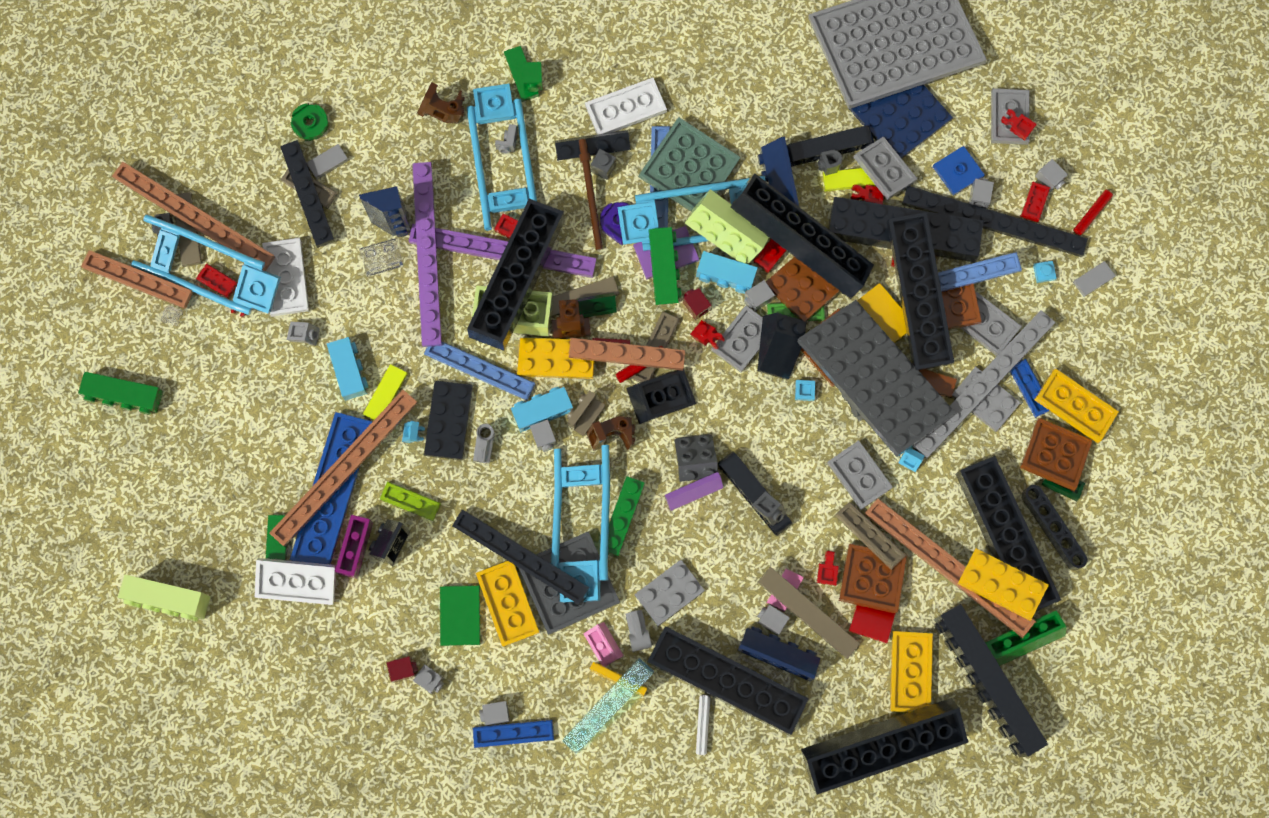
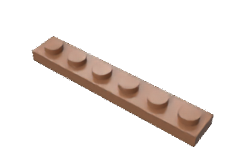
(137, 279)
(626, 354)

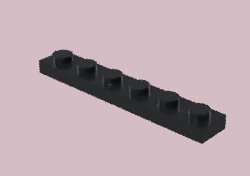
(307, 193)

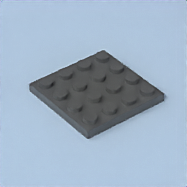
(560, 615)

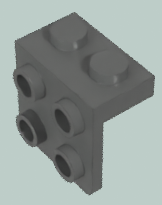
(695, 457)

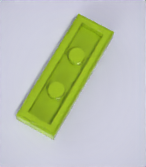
(410, 501)

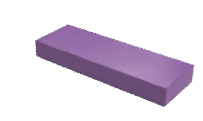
(694, 491)

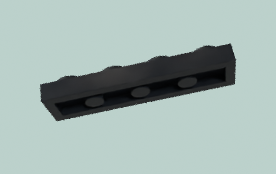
(607, 142)

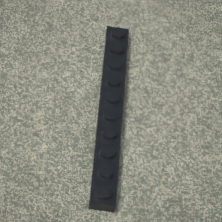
(997, 221)

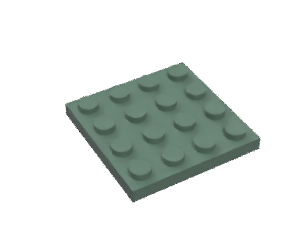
(688, 160)

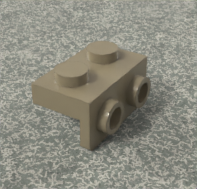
(585, 413)

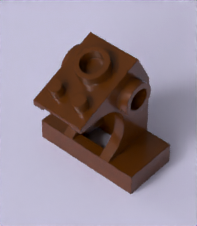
(441, 109)
(569, 322)
(599, 431)

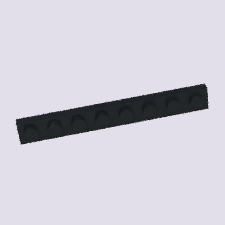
(521, 557)

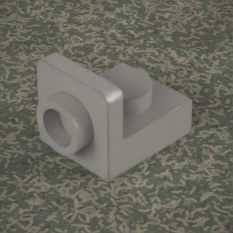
(509, 142)
(303, 333)
(429, 680)

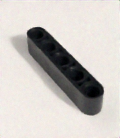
(842, 141)
(749, 487)
(1063, 531)

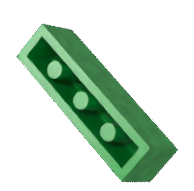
(663, 265)
(120, 392)
(623, 514)
(1012, 646)

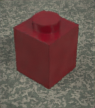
(696, 303)
(402, 669)

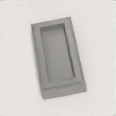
(327, 161)
(1094, 279)

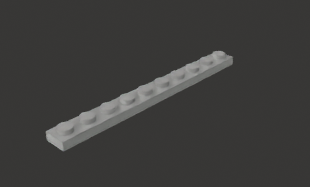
(987, 381)

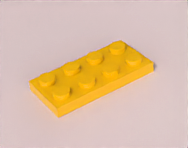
(551, 359)
(1076, 405)
(1003, 584)
(507, 603)
(910, 671)

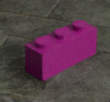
(354, 546)

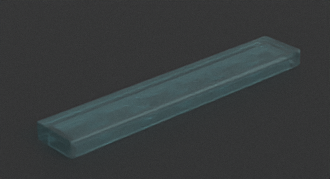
(608, 705)

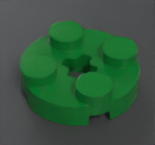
(313, 131)

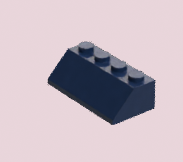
(777, 168)
(387, 211)
(779, 654)

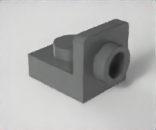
(769, 508)

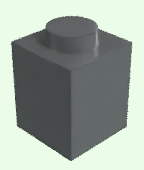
(603, 164)

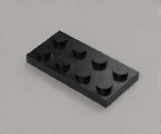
(448, 420)

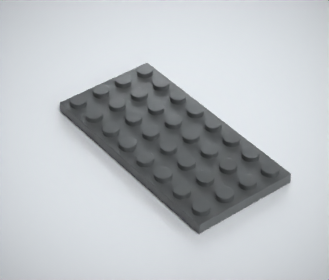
(876, 378)

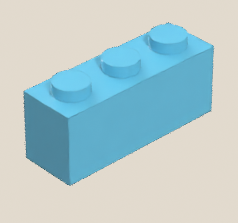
(726, 272)
(347, 368)
(542, 408)

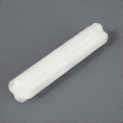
(703, 723)

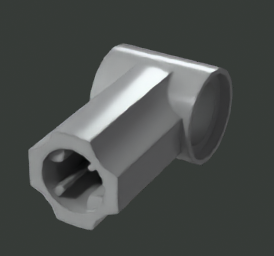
(483, 445)
(638, 635)

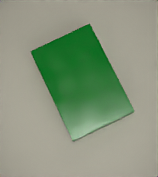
(459, 615)

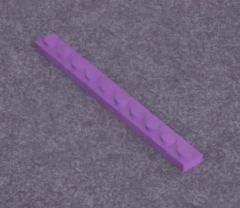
(494, 249)
(427, 254)

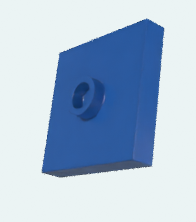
(958, 170)

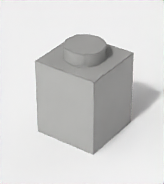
(1052, 175)
(981, 192)
(758, 296)
(543, 436)
(772, 619)
(494, 713)

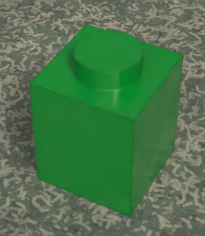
(532, 76)

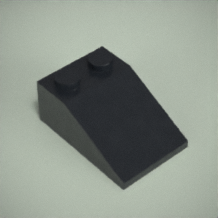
(779, 344)
(661, 396)
(389, 542)

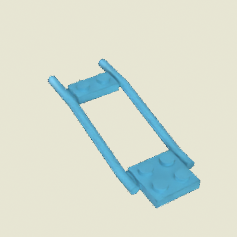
(491, 106)
(639, 218)
(254, 288)
(585, 571)

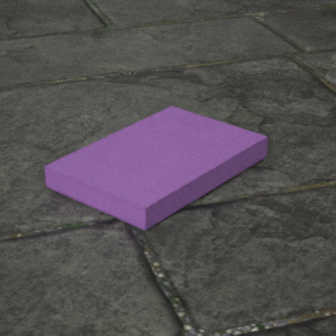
(686, 254)

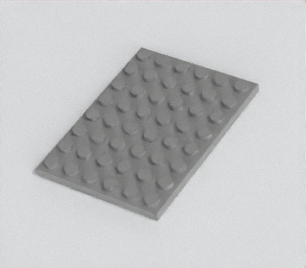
(894, 45)

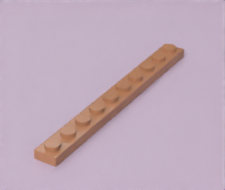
(189, 214)
(343, 468)
(940, 561)

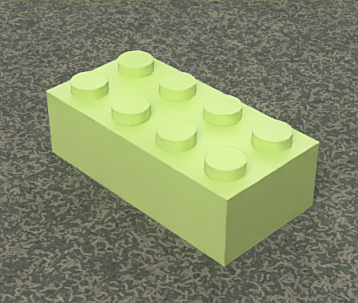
(726, 228)
(535, 316)
(162, 596)

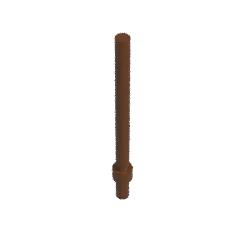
(585, 159)

